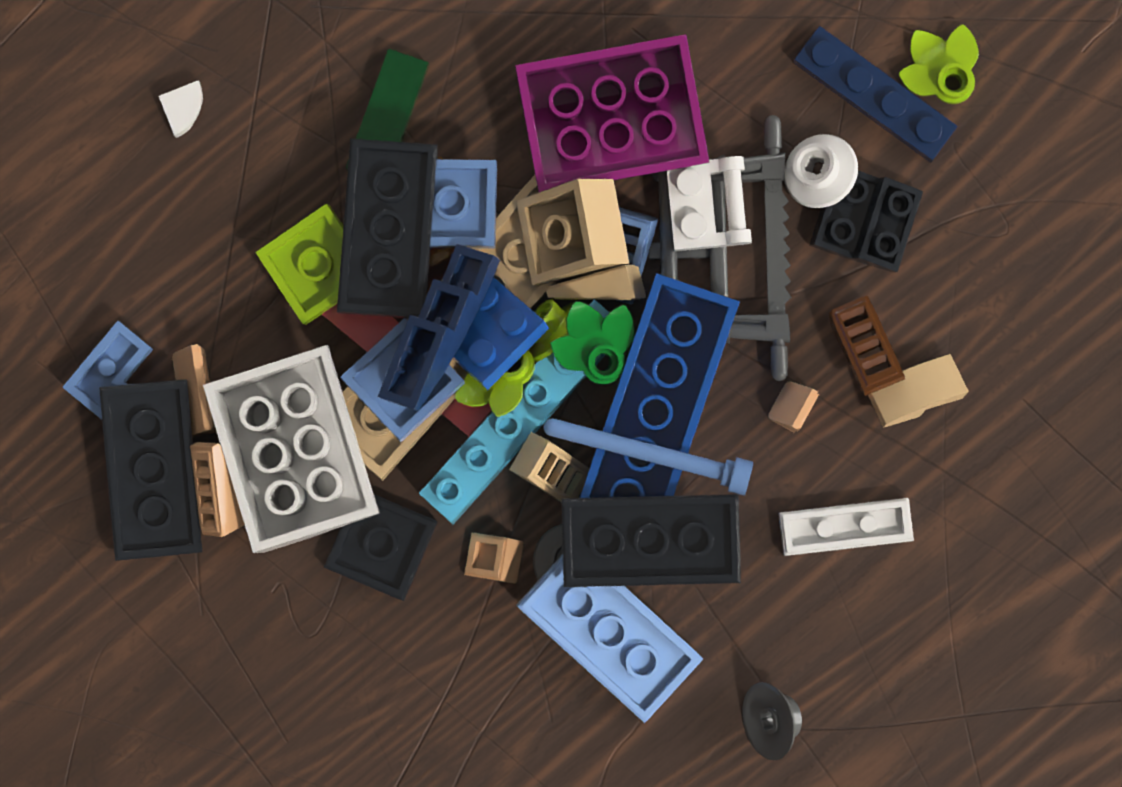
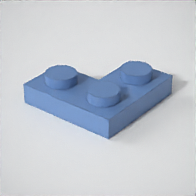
(107, 365)

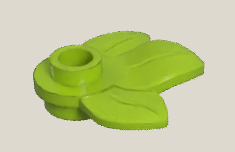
(938, 60)
(504, 394)

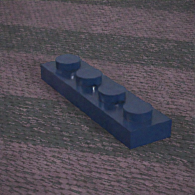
(875, 94)

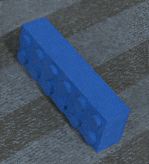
(663, 386)

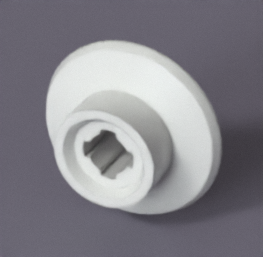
(836, 175)

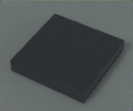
(383, 548)

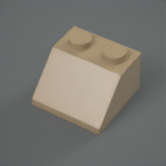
(572, 230)

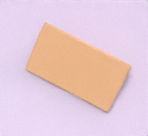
(191, 364)

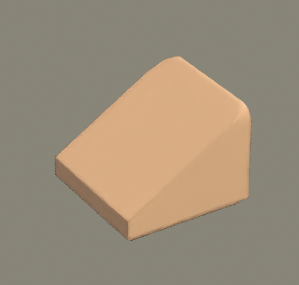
(793, 406)
(494, 558)

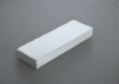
(846, 526)

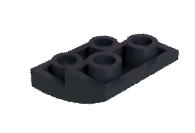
(869, 222)

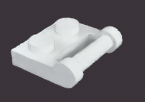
(694, 209)

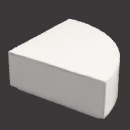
(182, 106)

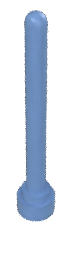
(732, 473)

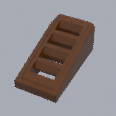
(853, 321)

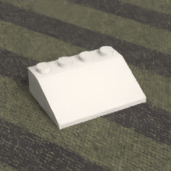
(290, 450)

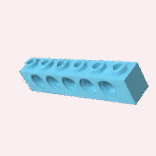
(502, 437)

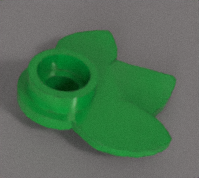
(594, 335)

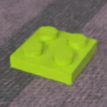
(307, 263)

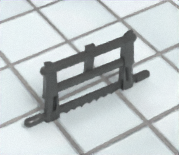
(761, 168)

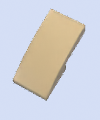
(923, 388)

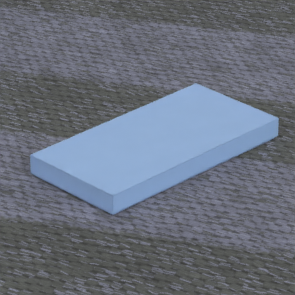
(612, 639)

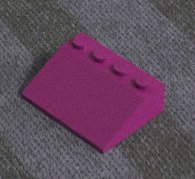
(612, 112)

